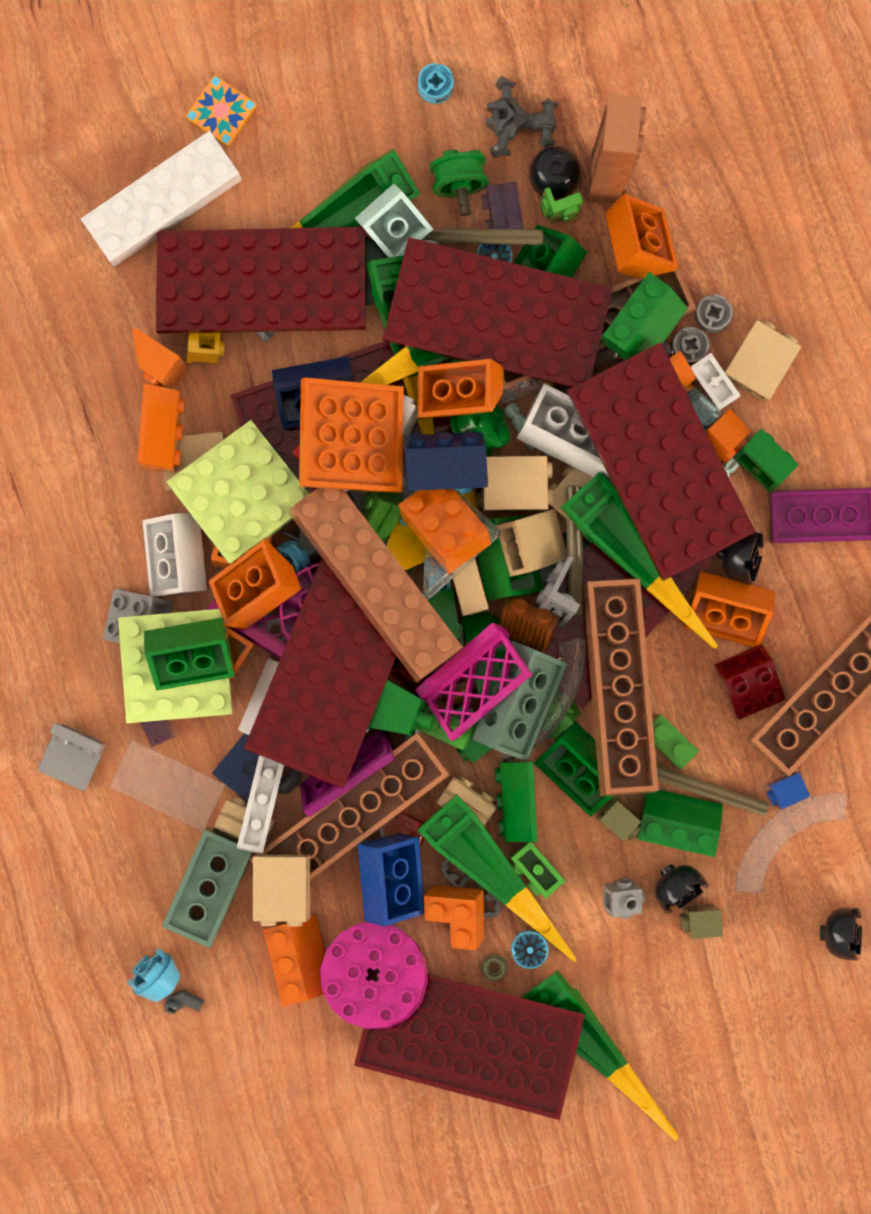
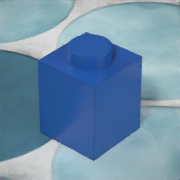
(787, 790)

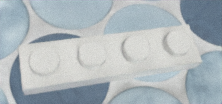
(260, 806)

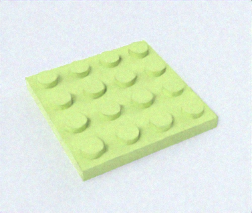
(239, 491)
(140, 696)

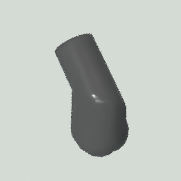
(289, 782)
(182, 999)

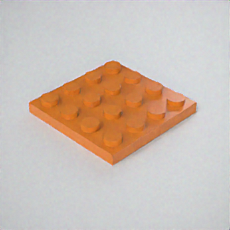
(351, 436)

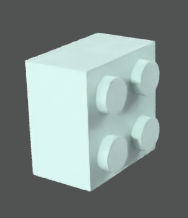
(393, 220)

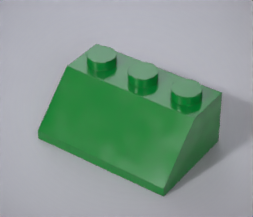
(556, 254)
(644, 318)
(495, 574)
(188, 654)
(574, 768)
(517, 801)
(680, 822)

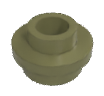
(494, 976)

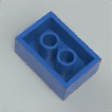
(391, 879)

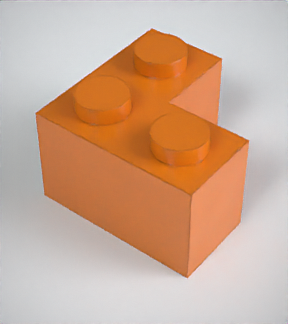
(728, 435)
(461, 909)

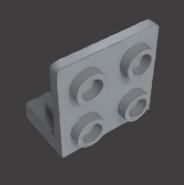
(558, 603)
(131, 604)
(71, 756)

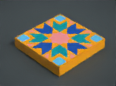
(221, 111)

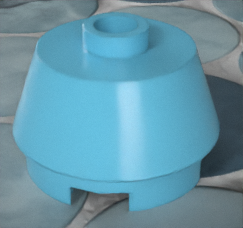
(155, 976)

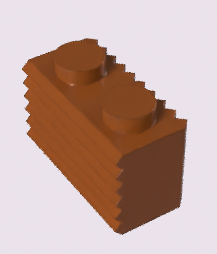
(529, 624)

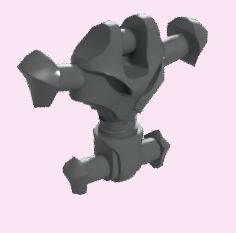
(510, 118)

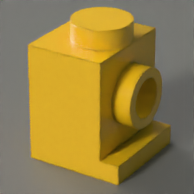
(196, 347)

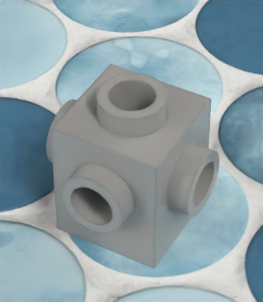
(623, 898)

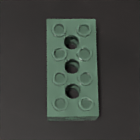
(519, 717)
(191, 892)

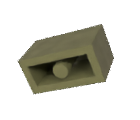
(619, 820)
(701, 921)

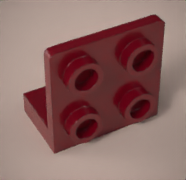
(751, 681)

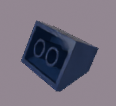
(288, 385)
(445, 461)

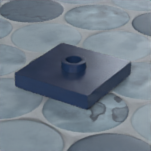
(238, 769)

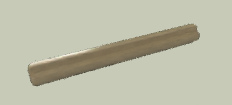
(486, 236)
(574, 548)
(712, 791)

